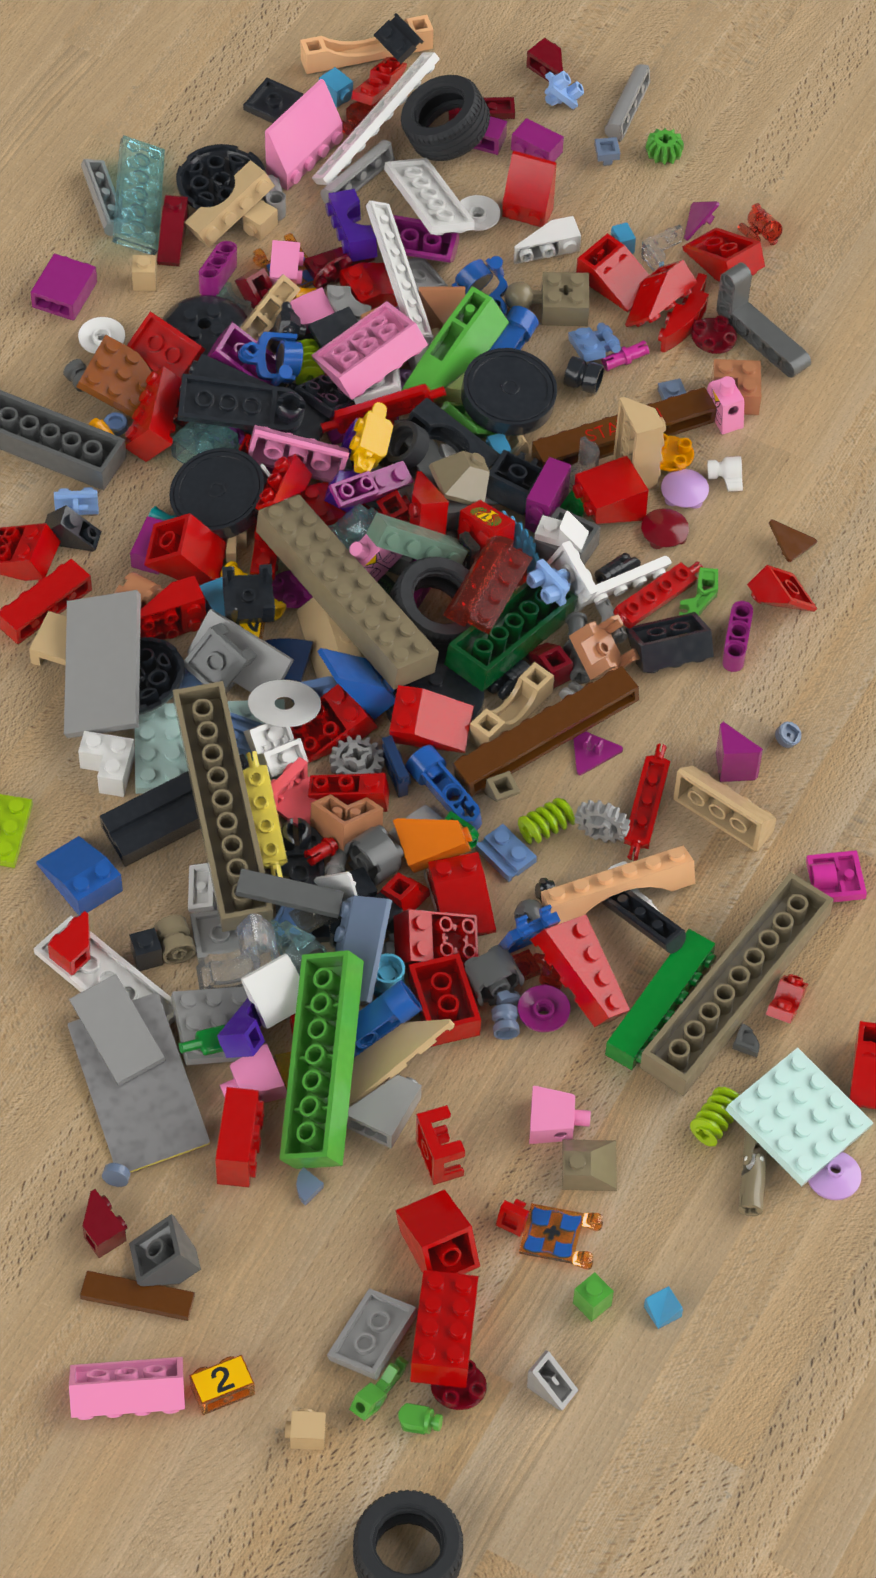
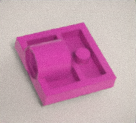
(837, 875)

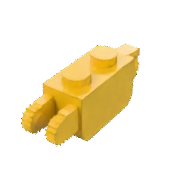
(371, 439)

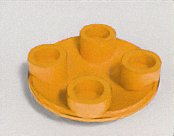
(676, 453)

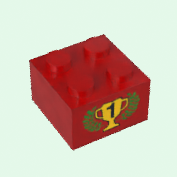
(485, 522)

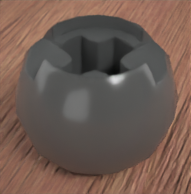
(530, 908)

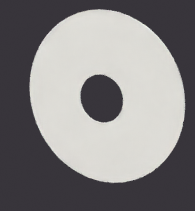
(304, 710)

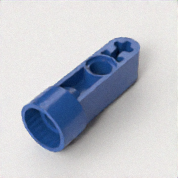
(519, 330)
(430, 770)
(384, 1015)

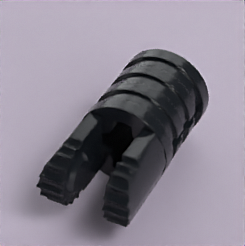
(616, 567)
(508, 680)

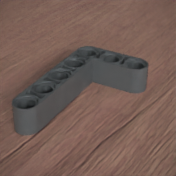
(755, 326)

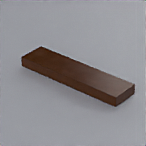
(129, 1295)

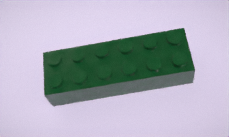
(519, 630)

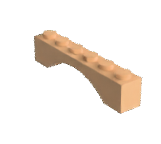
(325, 53)
(664, 870)

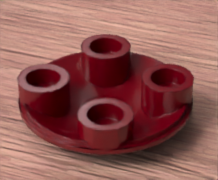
(331, 271)
(714, 335)
(664, 528)
(462, 1398)

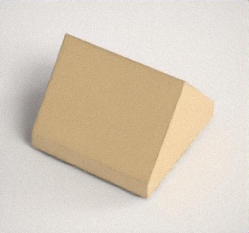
(518, 444)

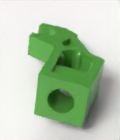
(703, 598)
(373, 1396)

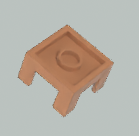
(598, 649)

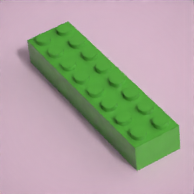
(322, 1060)

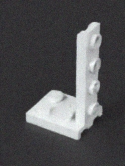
(581, 580)

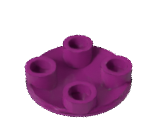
(290, 590)

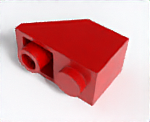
(72, 945)

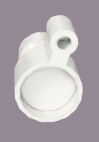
(730, 469)

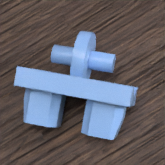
(559, 91)
(82, 502)
(551, 580)

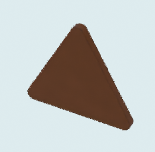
(791, 541)

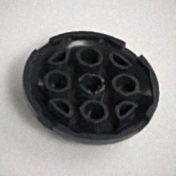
(209, 174)
(205, 312)
(160, 673)

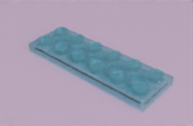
(138, 195)

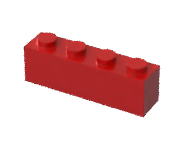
(51, 594)

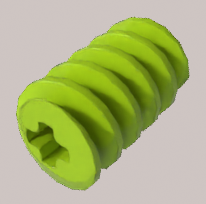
(309, 368)
(546, 819)
(713, 1117)

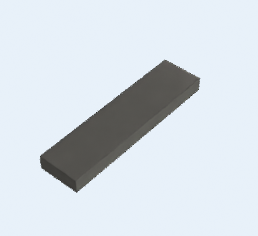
(289, 893)

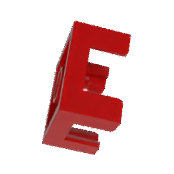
(431, 1147)

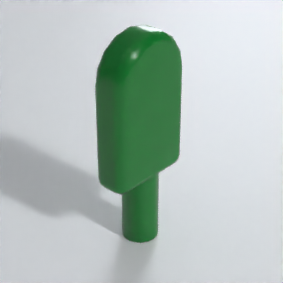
(205, 1040)

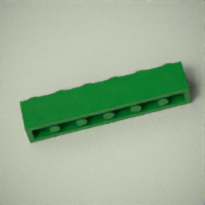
(660, 999)

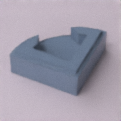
(506, 997)
(308, 1186)

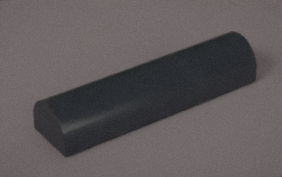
(647, 920)

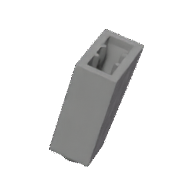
(385, 1110)

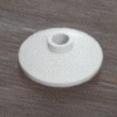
(482, 210)
(94, 330)

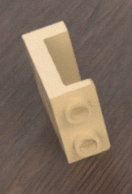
(50, 640)

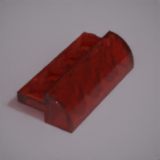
(488, 584)

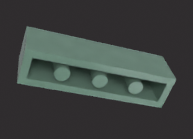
(413, 540)

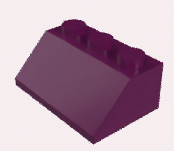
(420, 243)

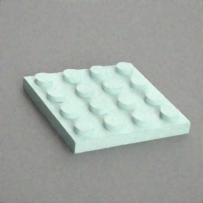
(799, 1116)

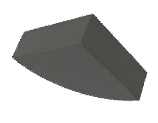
(746, 1041)

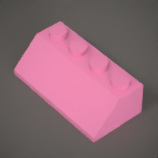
(319, 457)
(126, 1388)

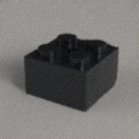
(512, 480)

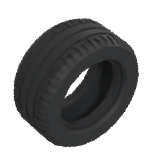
(456, 135)
(430, 573)
(414, 1509)

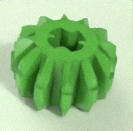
(664, 146)

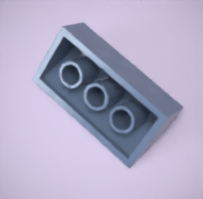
(363, 934)

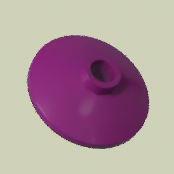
(545, 999)

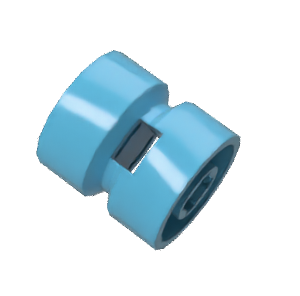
(390, 971)

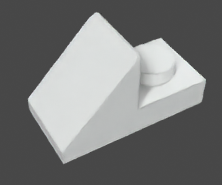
(558, 532)

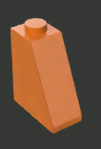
(431, 840)

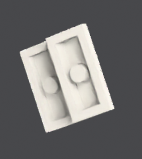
(275, 747)
(200, 893)
(273, 990)

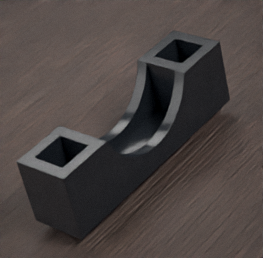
(448, 430)

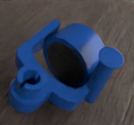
(479, 276)
(288, 357)

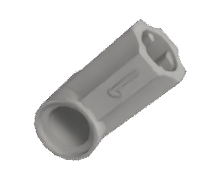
(276, 198)

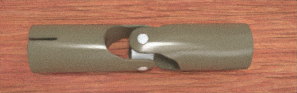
(752, 1177)

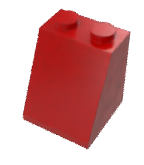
(612, 492)
(185, 549)
(438, 1234)

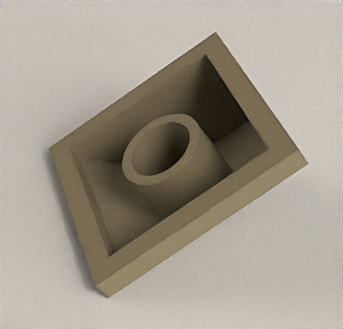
(462, 477)
(589, 1165)

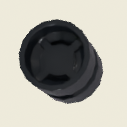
(581, 374)

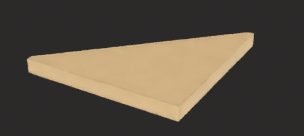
(392, 1053)

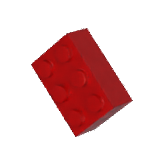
(445, 994)
(239, 1137)

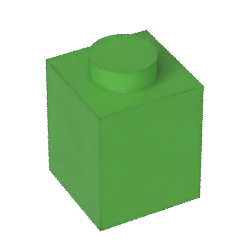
(593, 1297)

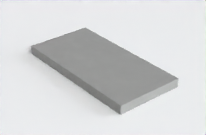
(102, 664)

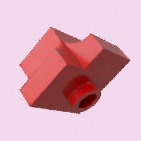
(405, 892)

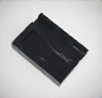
(398, 38)

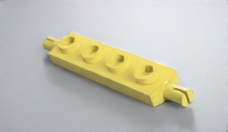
(265, 815)

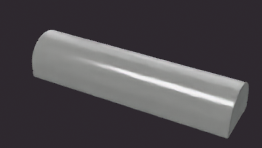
(628, 102)
(362, 170)
(101, 191)

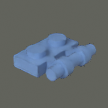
(594, 344)

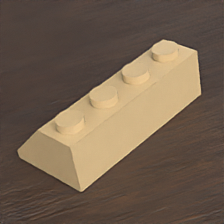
(640, 438)
(325, 634)
(723, 807)

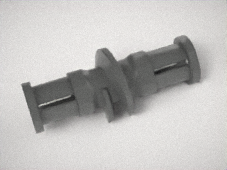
(575, 621)

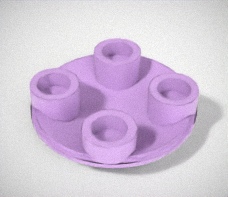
(684, 489)

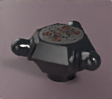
(287, 322)

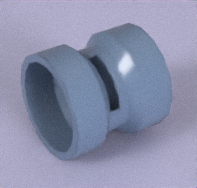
(505, 1021)

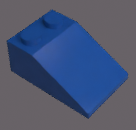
(360, 681)
(81, 875)

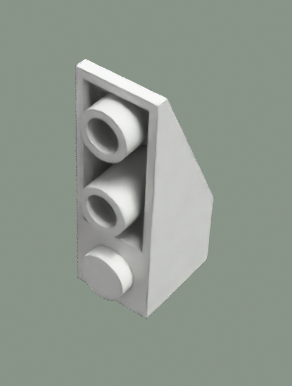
(552, 239)

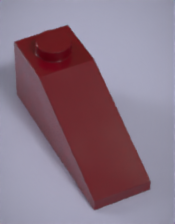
(172, 230)

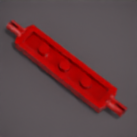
(396, 404)
(657, 594)
(647, 801)

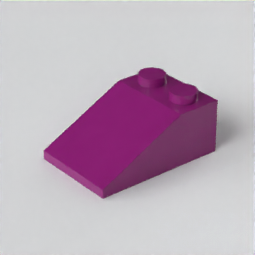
(227, 349)

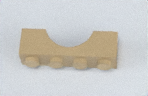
(212, 222)
(530, 691)

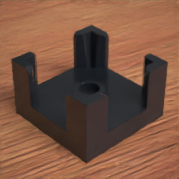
(248, 596)

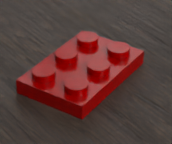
(164, 346)

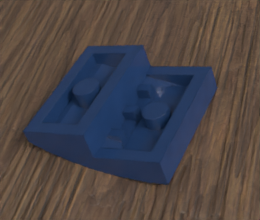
(296, 649)

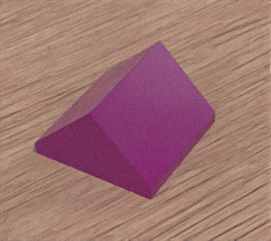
(736, 756)

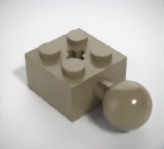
(562, 298)

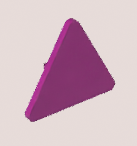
(699, 215)
(593, 751)

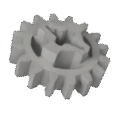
(356, 757)
(602, 821)

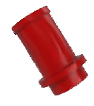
(326, 848)

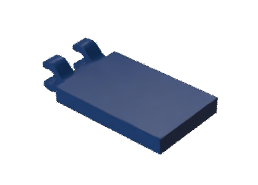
(524, 931)

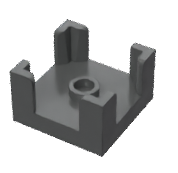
(217, 658)

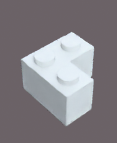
(111, 757)

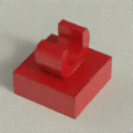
(512, 1217)

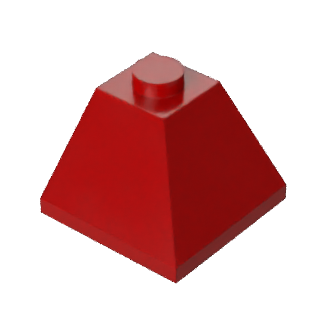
(780, 589)

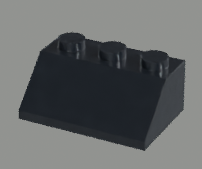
(671, 642)

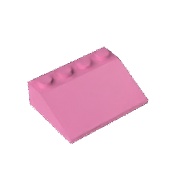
(302, 136)
(370, 350)

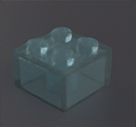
(201, 437)

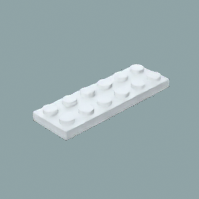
(429, 196)
(102, 965)

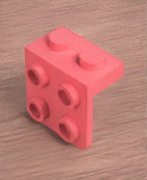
(292, 792)

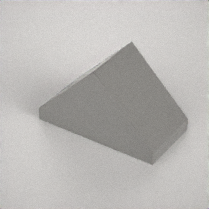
(551, 1382)

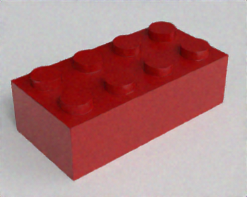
(444, 1329)

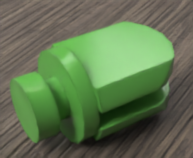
(419, 1419)

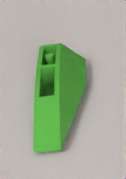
(464, 336)

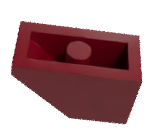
(545, 58)
(254, 285)

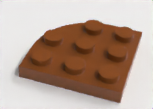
(116, 376)

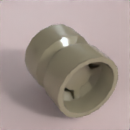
(175, 939)

